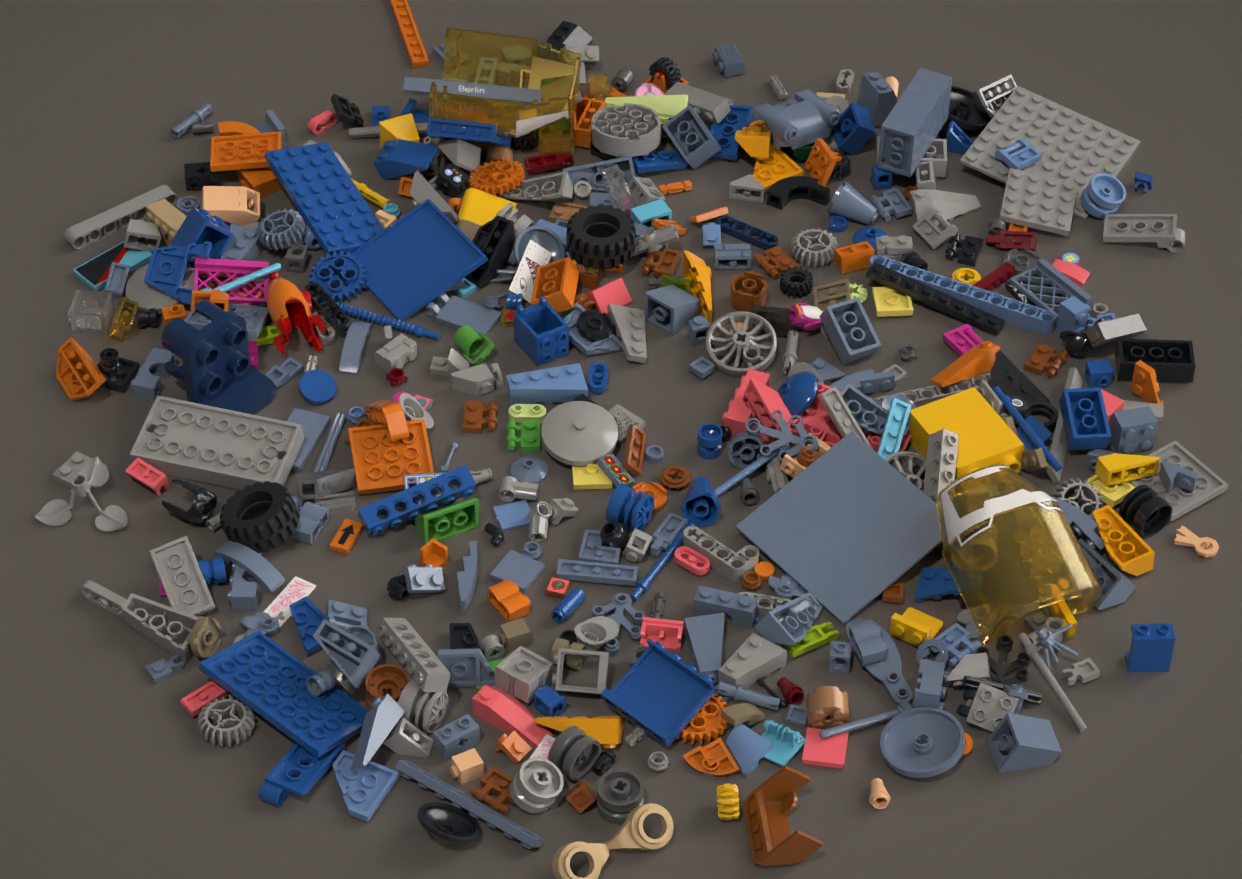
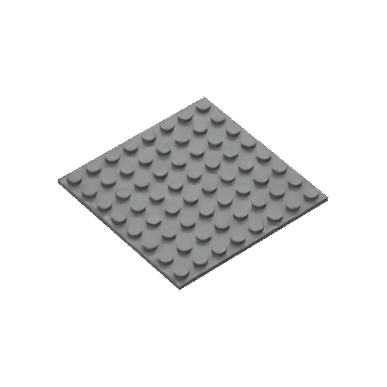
(1069, 142)

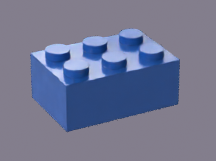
(1085, 418)

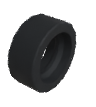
(1043, 409)

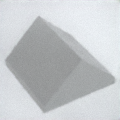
(461, 153)

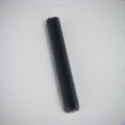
(973, 683)

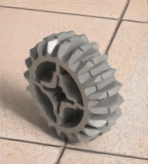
(813, 247)
(1080, 489)
(224, 716)

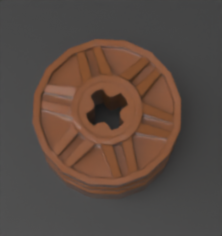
(385, 680)

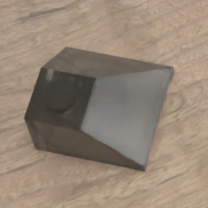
(776, 317)

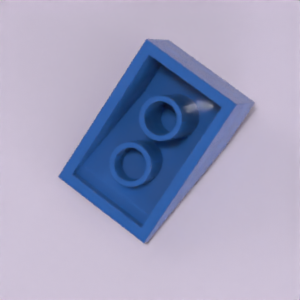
(403, 158)

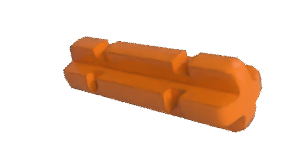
(675, 187)

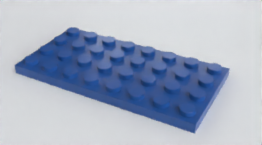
(325, 196)
(276, 688)

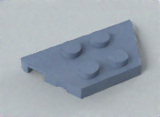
(587, 346)
(466, 667)

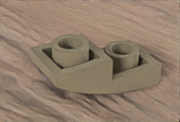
(742, 713)

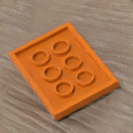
(243, 150)

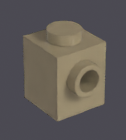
(514, 634)

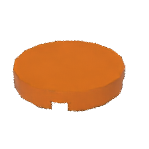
(657, 491)

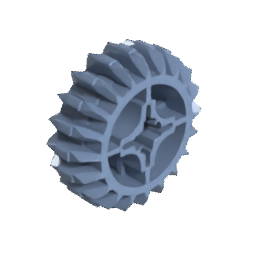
(281, 229)

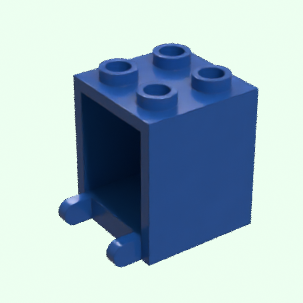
(196, 231)
(541, 332)

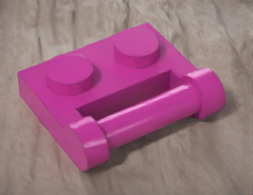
(958, 339)

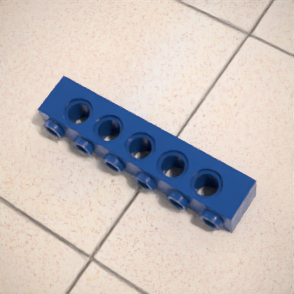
(460, 477)

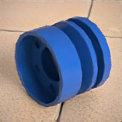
(630, 508)

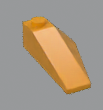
(605, 729)

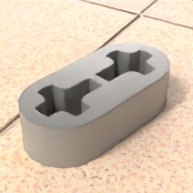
(843, 81)

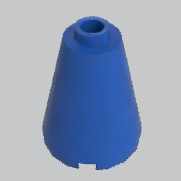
(701, 503)

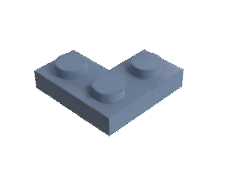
(594, 551)

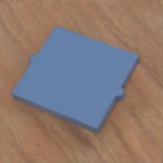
(512, 515)

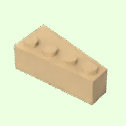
(166, 217)

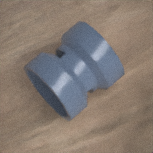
(319, 683)

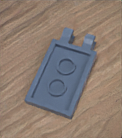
(461, 312)

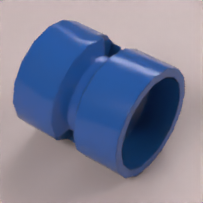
(709, 441)
(213, 570)

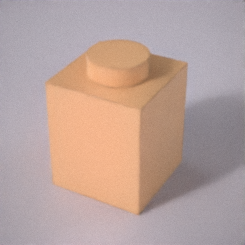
(467, 766)

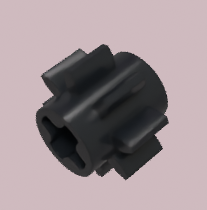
(398, 588)

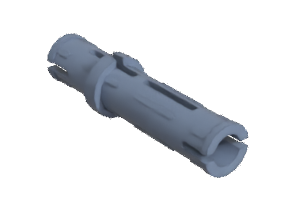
(196, 115)
(749, 696)

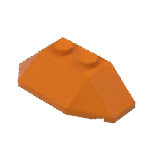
(77, 371)

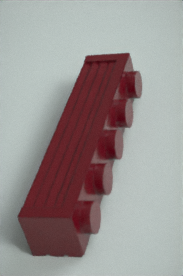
(996, 277)

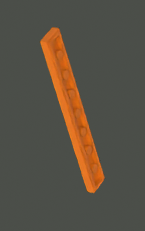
(409, 33)

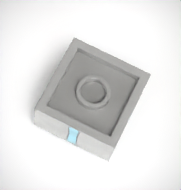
(523, 673)

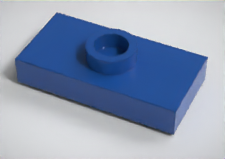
(380, 113)

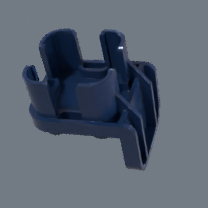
(217, 362)

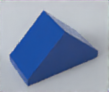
(957, 140)

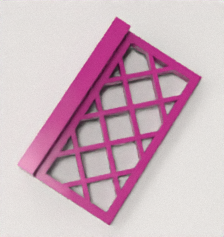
(231, 269)

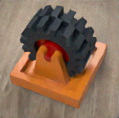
(664, 74)
(826, 162)

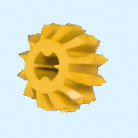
(728, 801)

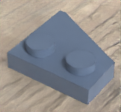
(826, 371)

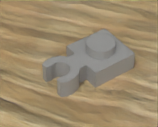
(1082, 670)

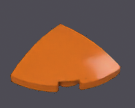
(712, 759)

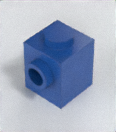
(1098, 373)

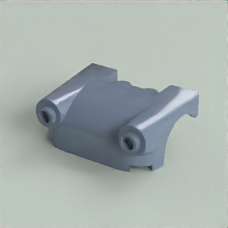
(798, 120)

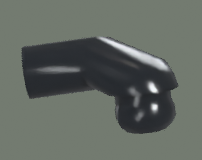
(496, 532)

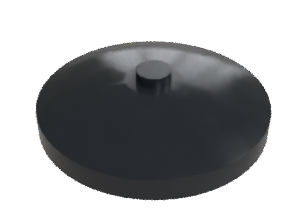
(965, 112)

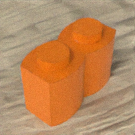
(508, 600)

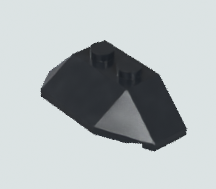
(569, 34)
(495, 241)

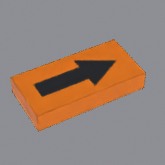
(346, 536)

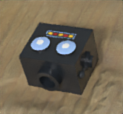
(452, 180)

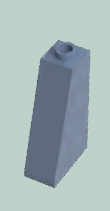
(705, 642)

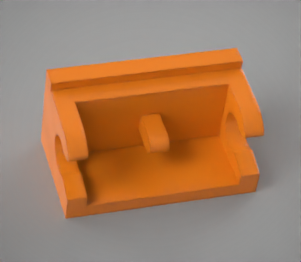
(853, 257)

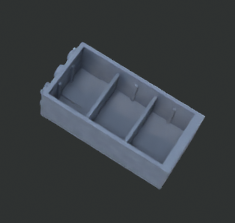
(914, 122)

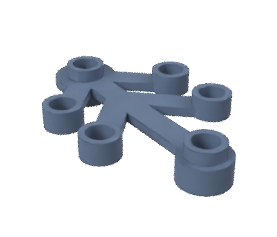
(784, 436)
(620, 603)

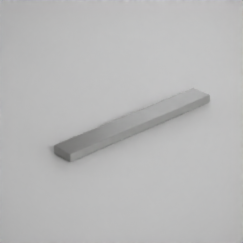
(1059, 442)

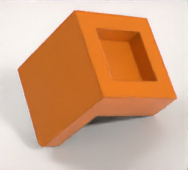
(434, 554)

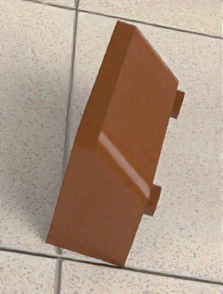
(768, 821)

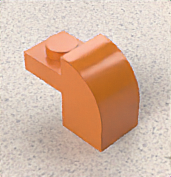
(215, 296)

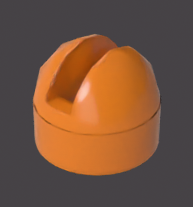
(455, 203)

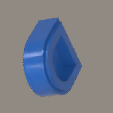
(837, 224)

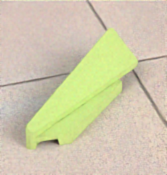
(665, 105)

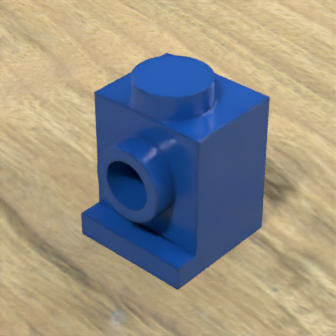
(880, 174)
(549, 702)

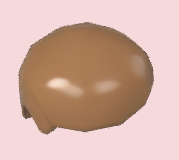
(499, 152)

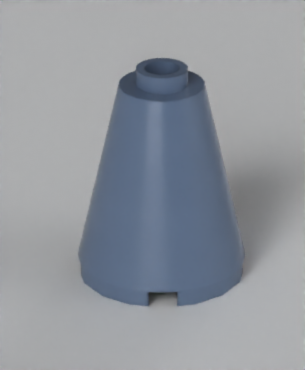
(852, 205)

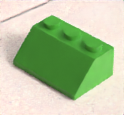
(448, 521)

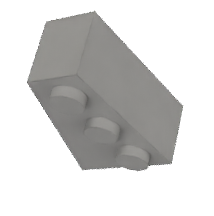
(752, 661)

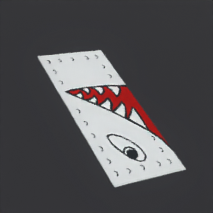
(525, 275)

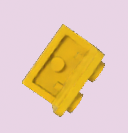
(914, 626)

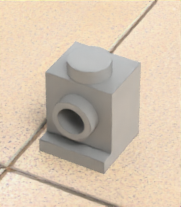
(637, 545)

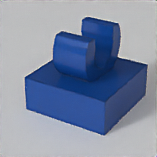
(1143, 180)

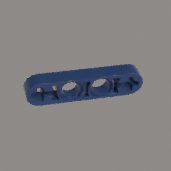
(729, 225)

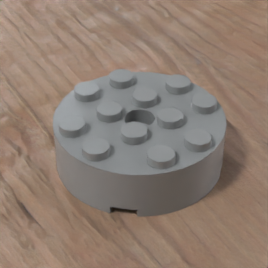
(626, 130)

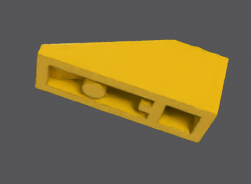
(1124, 467)

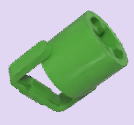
(472, 344)

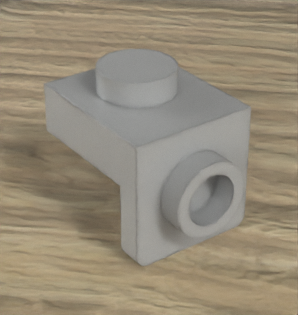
(562, 508)

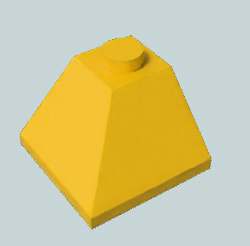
(398, 128)

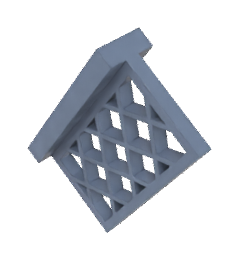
(1053, 277)

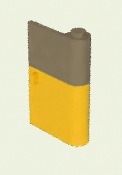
(478, 209)

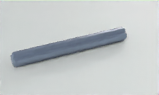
(329, 443)

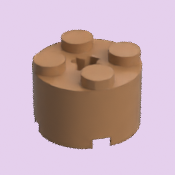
(827, 707)

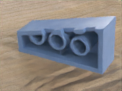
(547, 385)

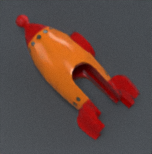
(290, 309)

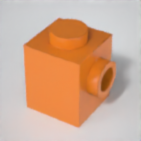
(172, 312)

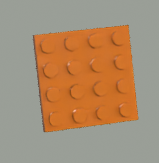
(382, 464)

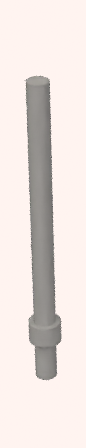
(1033, 652)

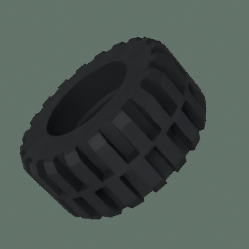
(597, 252)
(260, 516)

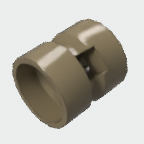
(572, 661)

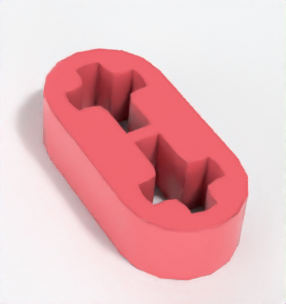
(322, 122)

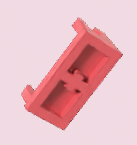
(148, 476)
(665, 631)

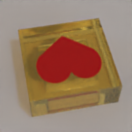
(507, 317)

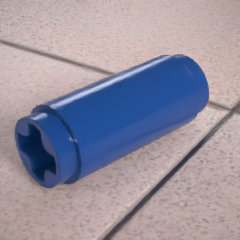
(568, 605)

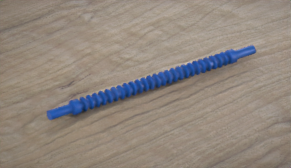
(418, 330)

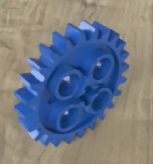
(349, 268)

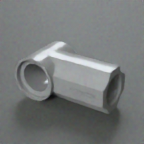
(512, 489)
(538, 521)
(1052, 625)

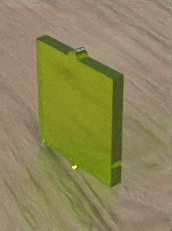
(682, 283)

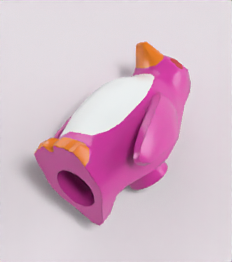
(805, 317)

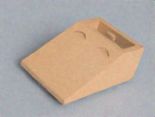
(232, 203)

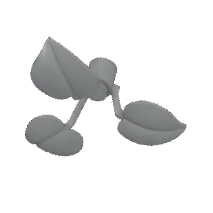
(92, 474)

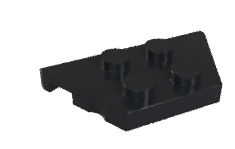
(1013, 380)

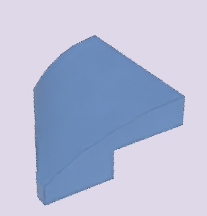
(747, 748)

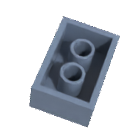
(691, 137)
(850, 330)

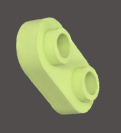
(527, 412)

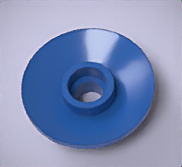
(868, 234)

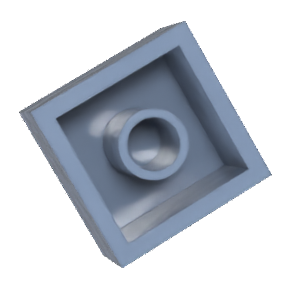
(1133, 430)

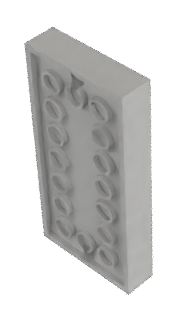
(217, 444)

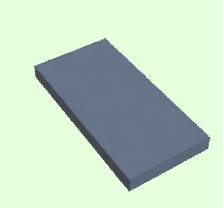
(313, 428)

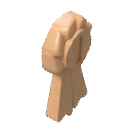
(1203, 546)

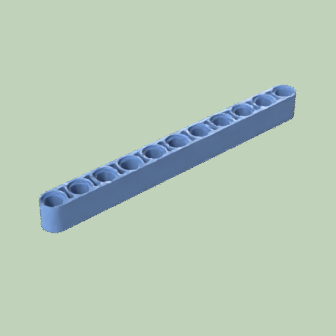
(1006, 308)

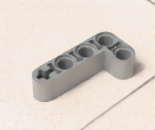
(721, 558)

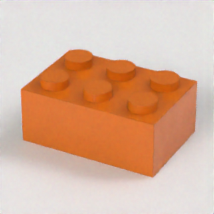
(557, 284)

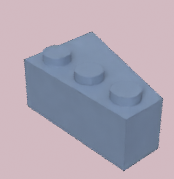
(929, 684)

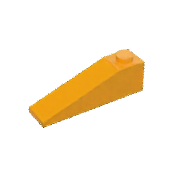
(755, 139)
(697, 271)
(1123, 543)

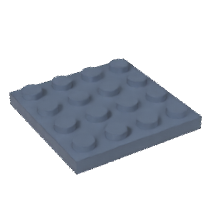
(254, 317)

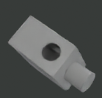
(142, 235)

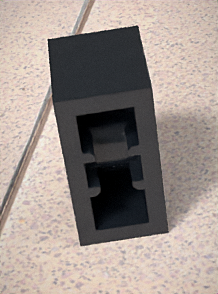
(200, 175)

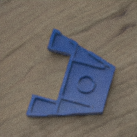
(168, 269)

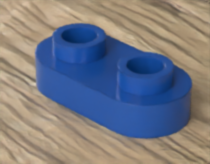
(598, 377)

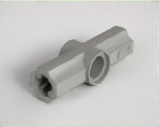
(654, 239)
(775, 475)

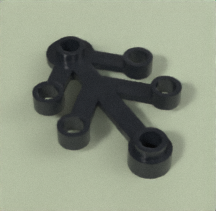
(1004, 646)

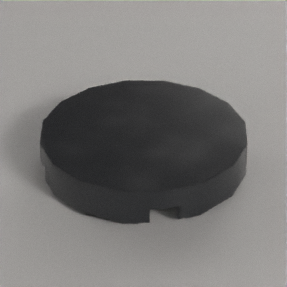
(594, 325)

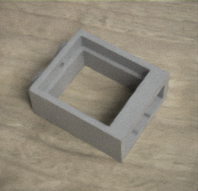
(602, 674)

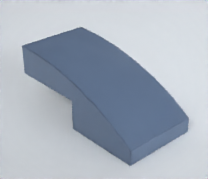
(285, 372)

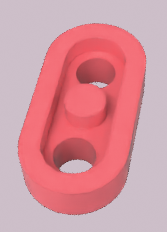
(692, 560)

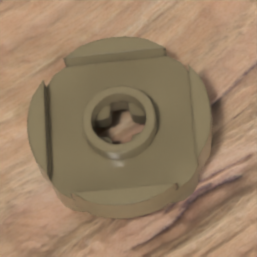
(204, 637)

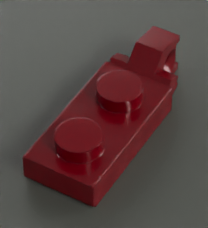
(547, 162)
(1012, 239)

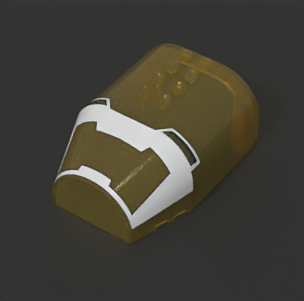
(508, 62)
(1010, 549)

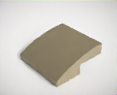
(832, 293)

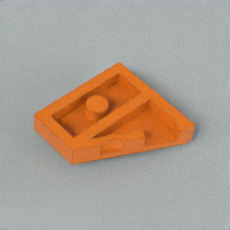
(1145, 383)

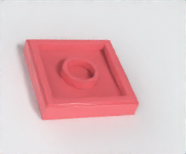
(825, 752)

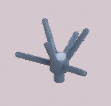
(1048, 643)

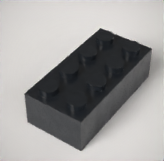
(1170, 358)

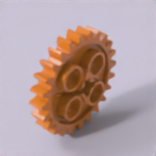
(497, 176)
(706, 722)

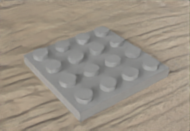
(1038, 201)
(1181, 500)

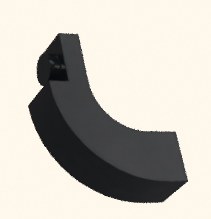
(796, 188)

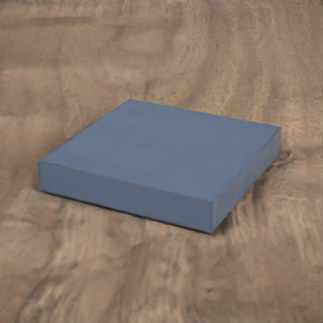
(518, 569)

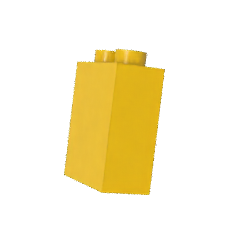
(982, 433)

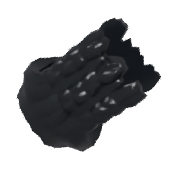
(203, 498)

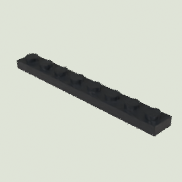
(935, 298)

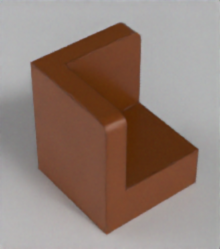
(581, 796)

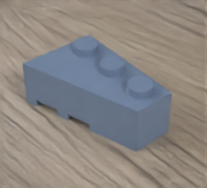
(243, 245)
(348, 652)

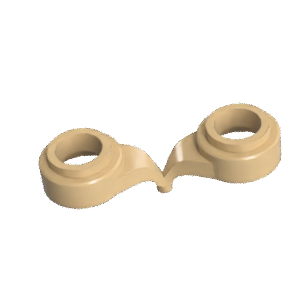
(628, 837)

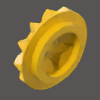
(971, 274)

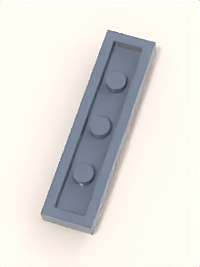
(597, 572)

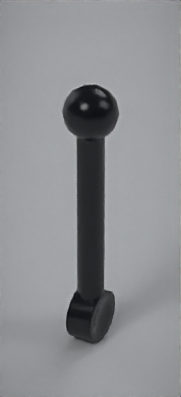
(783, 704)

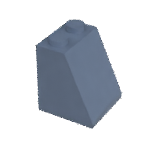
(877, 97)
(670, 308)
(1023, 743)

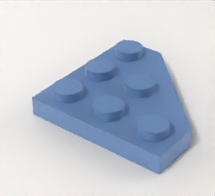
(365, 788)

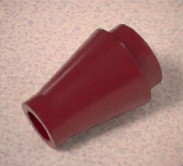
(791, 692)

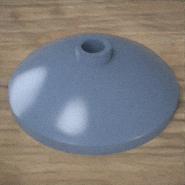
(542, 236)

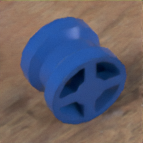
(514, 301)

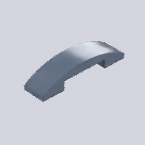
(353, 347)
(252, 562)

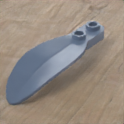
(888, 668)

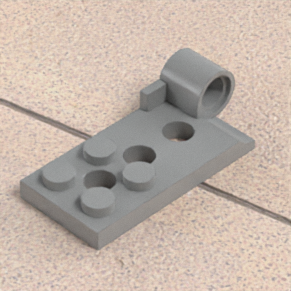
(1167, 236)

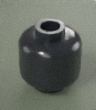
(614, 535)

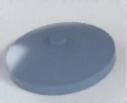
(922, 742)

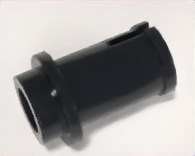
(607, 758)

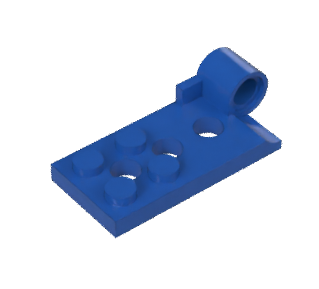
(743, 118)
(279, 782)

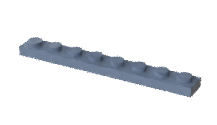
(475, 808)

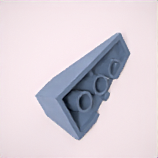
(866, 411)
(791, 621)

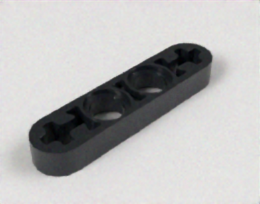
(330, 305)

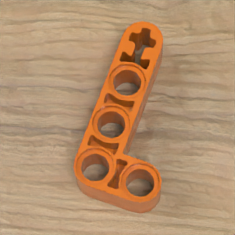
(391, 416)

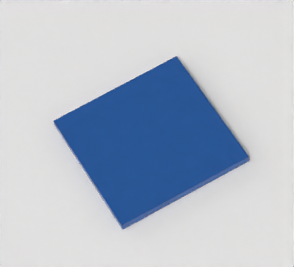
(417, 260)

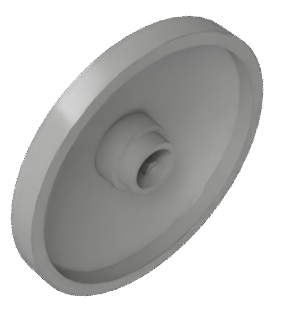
(151, 298)
(579, 433)

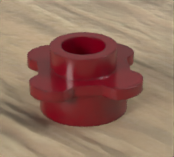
(396, 376)

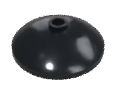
(448, 823)

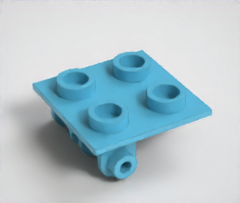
(784, 742)

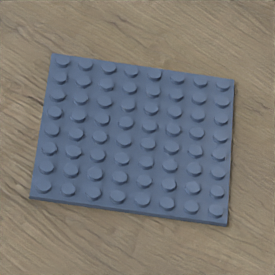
(845, 527)

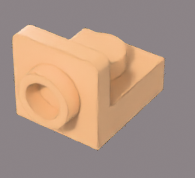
(385, 219)

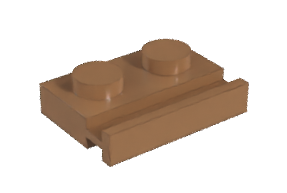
(563, 211)

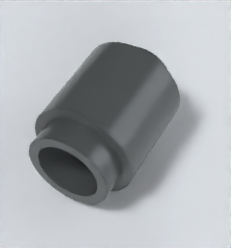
(622, 79)

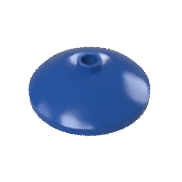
(798, 391)

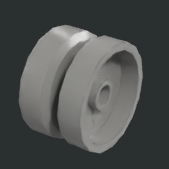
(536, 785)

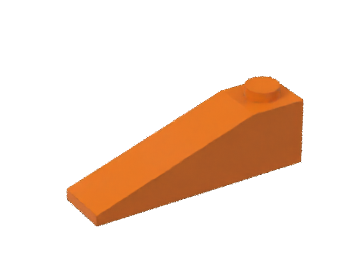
(972, 363)

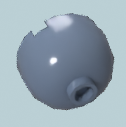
(745, 449)

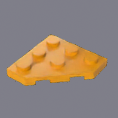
(775, 168)

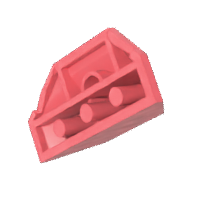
(763, 402)

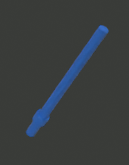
(1007, 404)
(644, 584)

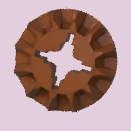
(670, 473)

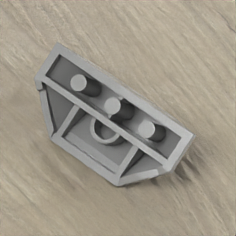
(992, 97)
(422, 190)

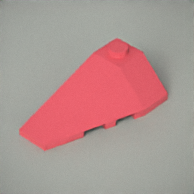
(508, 714)

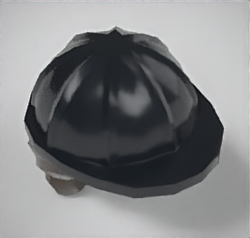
(1077, 343)

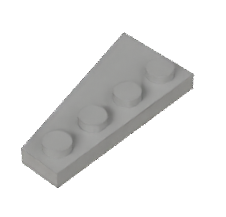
(631, 330)

